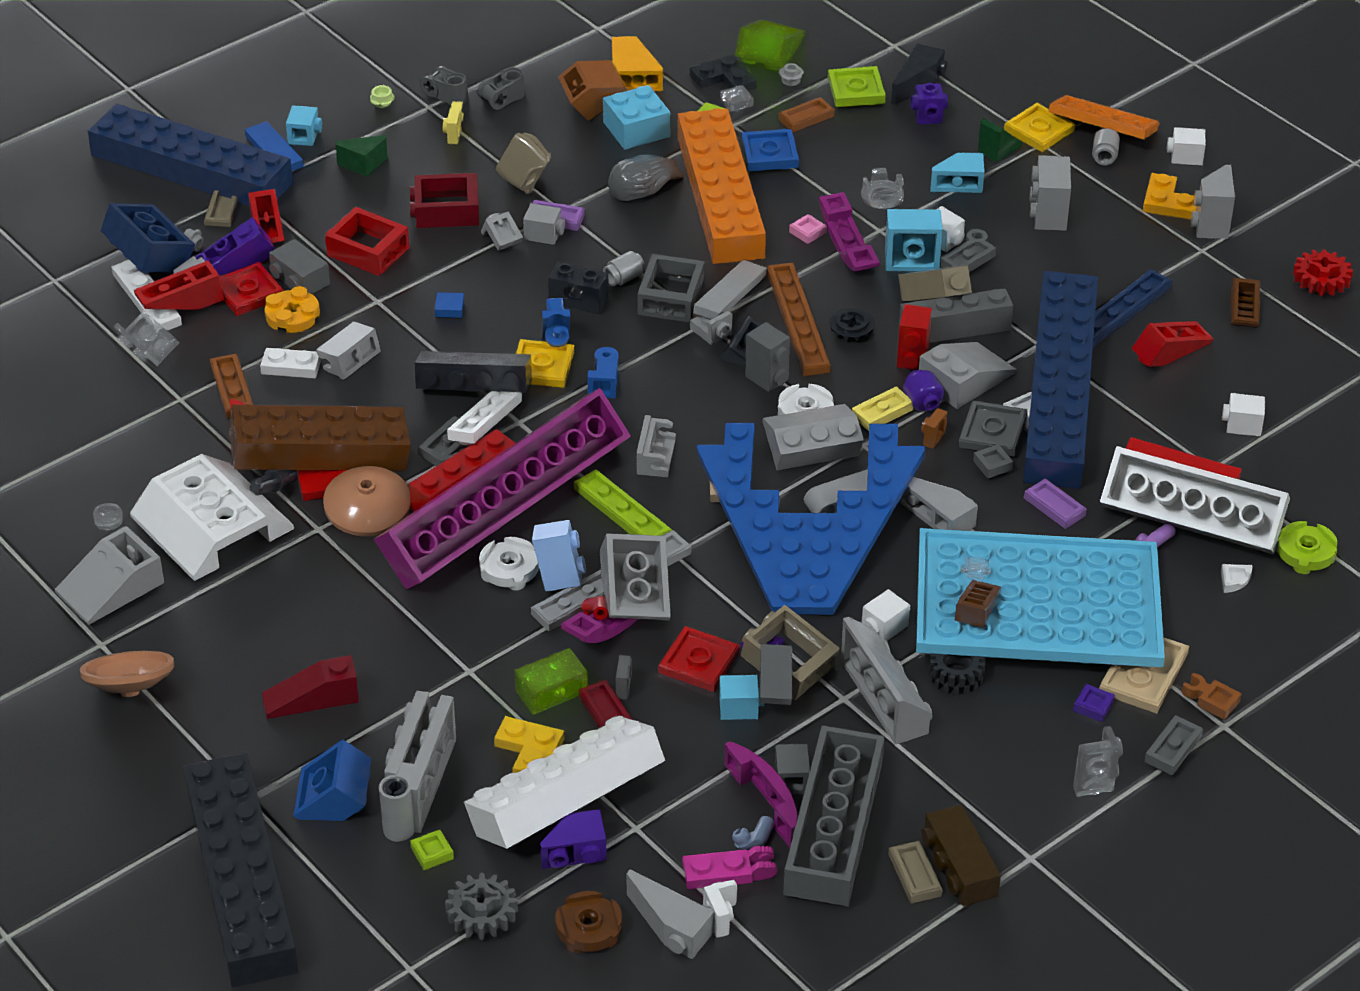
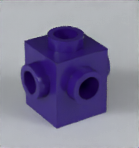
(929, 103)

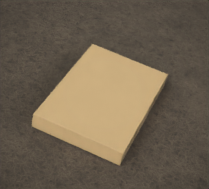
(1146, 685)

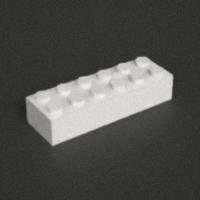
(1195, 500)
(563, 781)

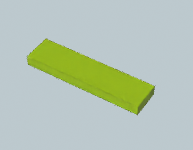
(619, 505)

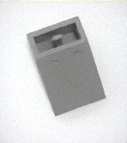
(111, 576)

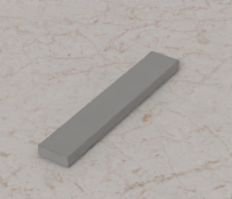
(568, 602)

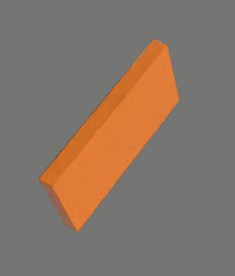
(1104, 116)

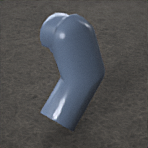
(747, 840)

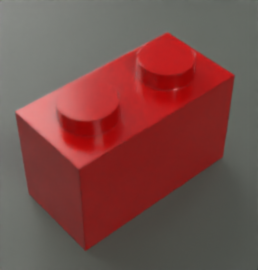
(913, 336)

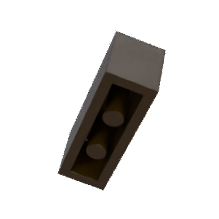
(961, 855)

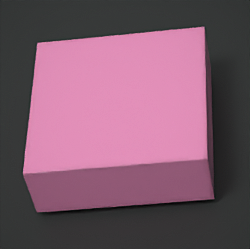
(808, 228)

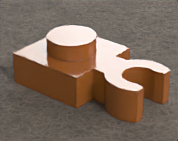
(1212, 697)

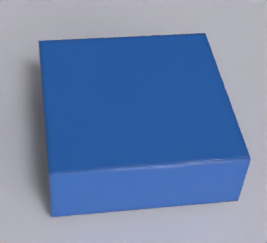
(449, 305)

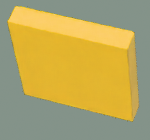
(1039, 127)
(548, 363)

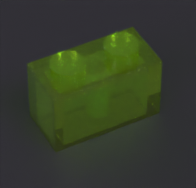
(550, 680)

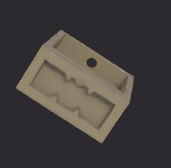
(822, 650)

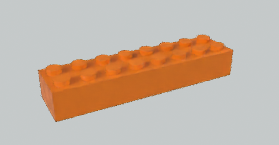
(721, 186)

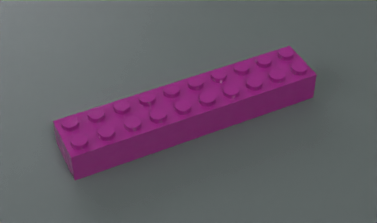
(501, 489)

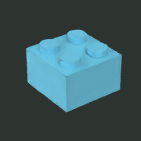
(636, 117)
(913, 239)

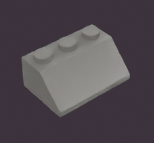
(813, 436)

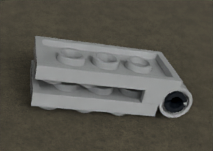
(416, 765)

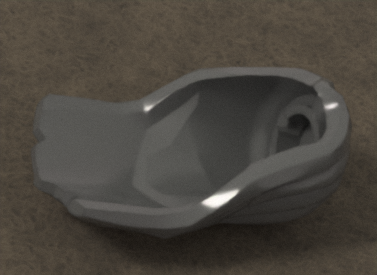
(641, 176)

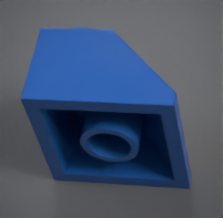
(333, 784)

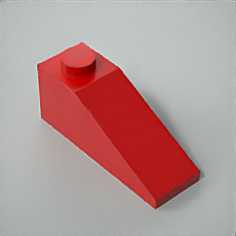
(186, 289)
(1170, 341)

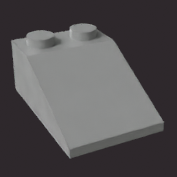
(965, 370)
(635, 576)

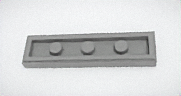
(730, 290)

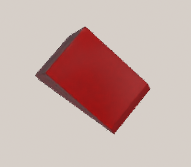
(266, 213)

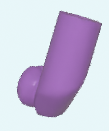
(1160, 535)

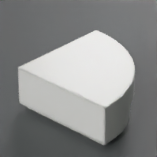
(1235, 576)

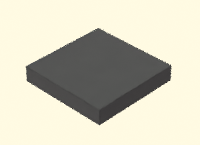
(993, 425)

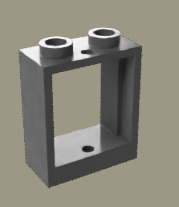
(680, 305)

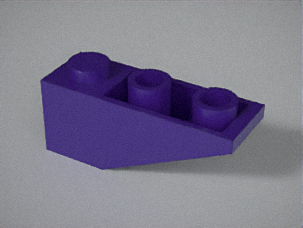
(239, 248)

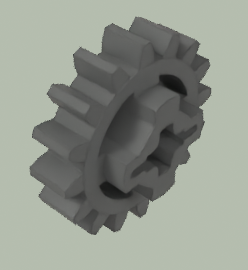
(481, 906)

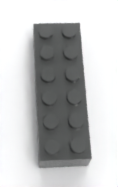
(834, 816)

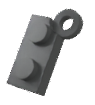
(972, 253)

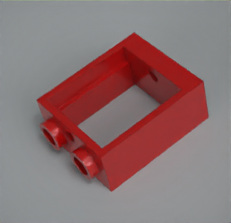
(373, 260)

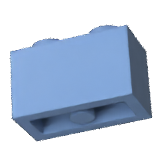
(558, 555)

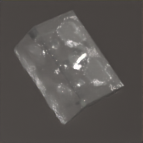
(148, 338)
(1097, 765)

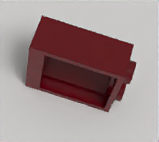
(445, 213)

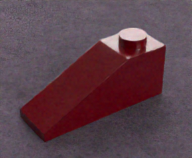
(315, 688)

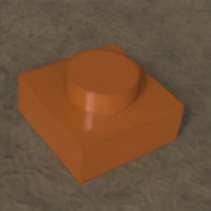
(934, 428)

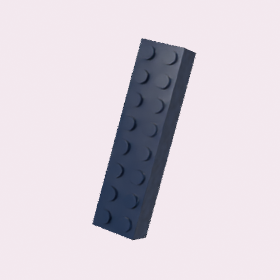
(187, 155)

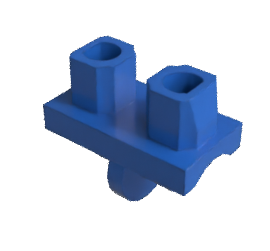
(556, 323)

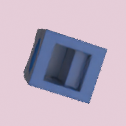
(605, 372)

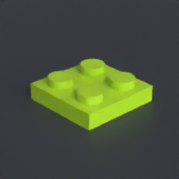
(856, 86)

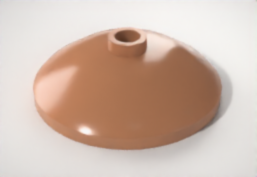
(366, 500)
(127, 671)

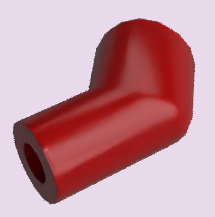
(597, 606)

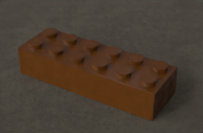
(318, 437)

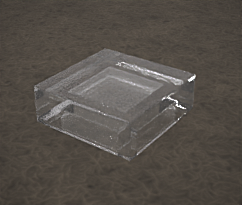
(736, 98)

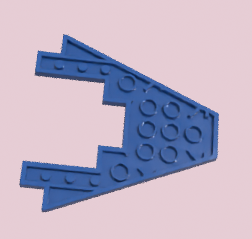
(808, 556)

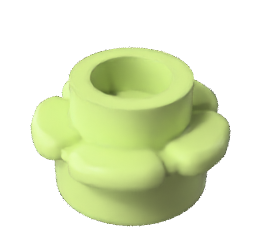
(382, 96)

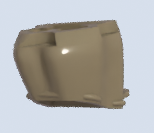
(523, 162)

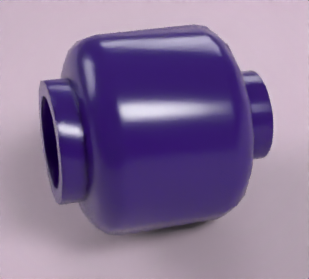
(923, 390)

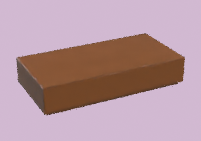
(806, 114)

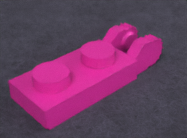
(710, 868)

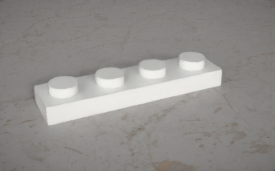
(131, 279)
(483, 416)

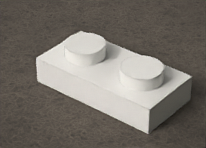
(290, 363)

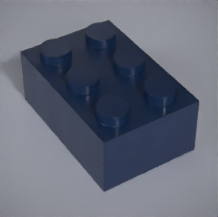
(146, 237)

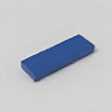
(267, 138)

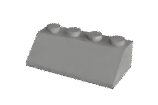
(883, 682)

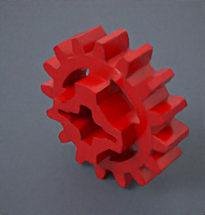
(1322, 272)

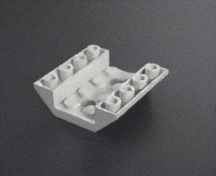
(187, 518)

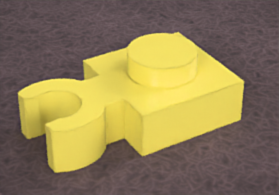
(452, 124)

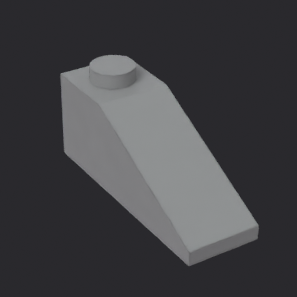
(940, 505)
(674, 918)

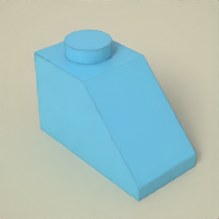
(959, 174)

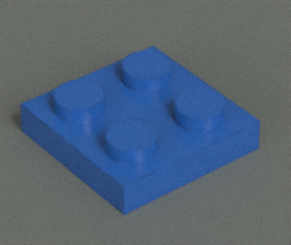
(769, 150)

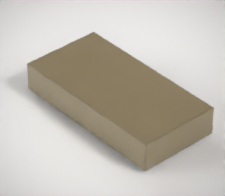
(220, 210)
(915, 872)

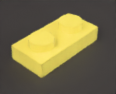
(883, 408)

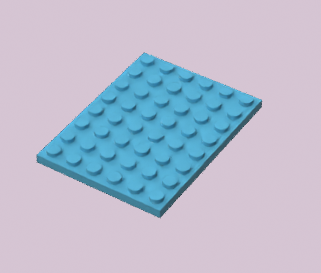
(1055, 600)

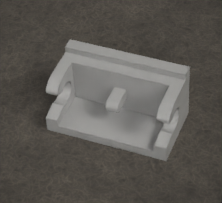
(349, 349)
(655, 447)

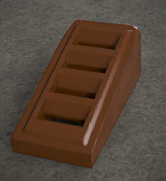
(1245, 287)
(977, 603)

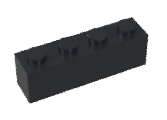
(473, 371)

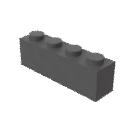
(968, 314)

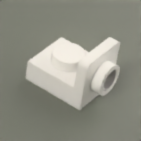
(720, 899)

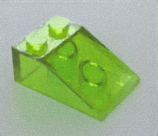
(768, 43)

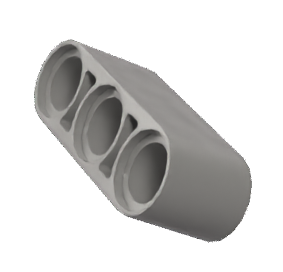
(824, 496)

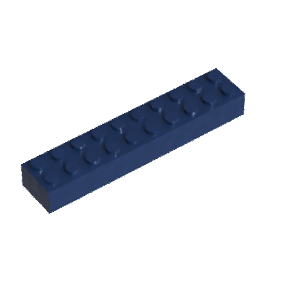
(1061, 380)

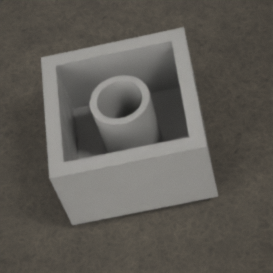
(1050, 192)

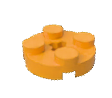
(279, 308)

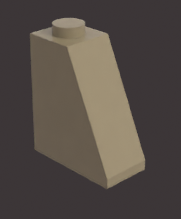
(935, 283)

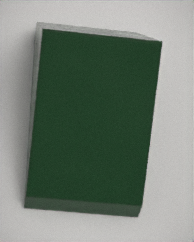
(995, 141)
(362, 154)

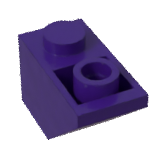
(574, 841)

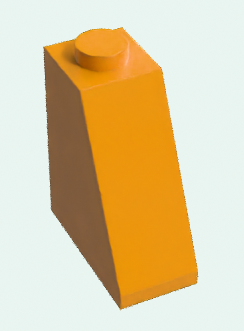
(636, 64)

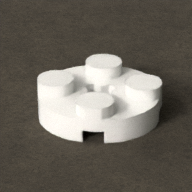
(797, 399)
(513, 575)

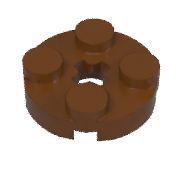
(591, 937)

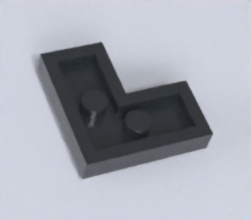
(726, 70)

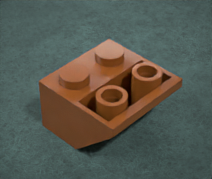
(589, 83)

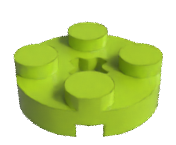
(1304, 558)

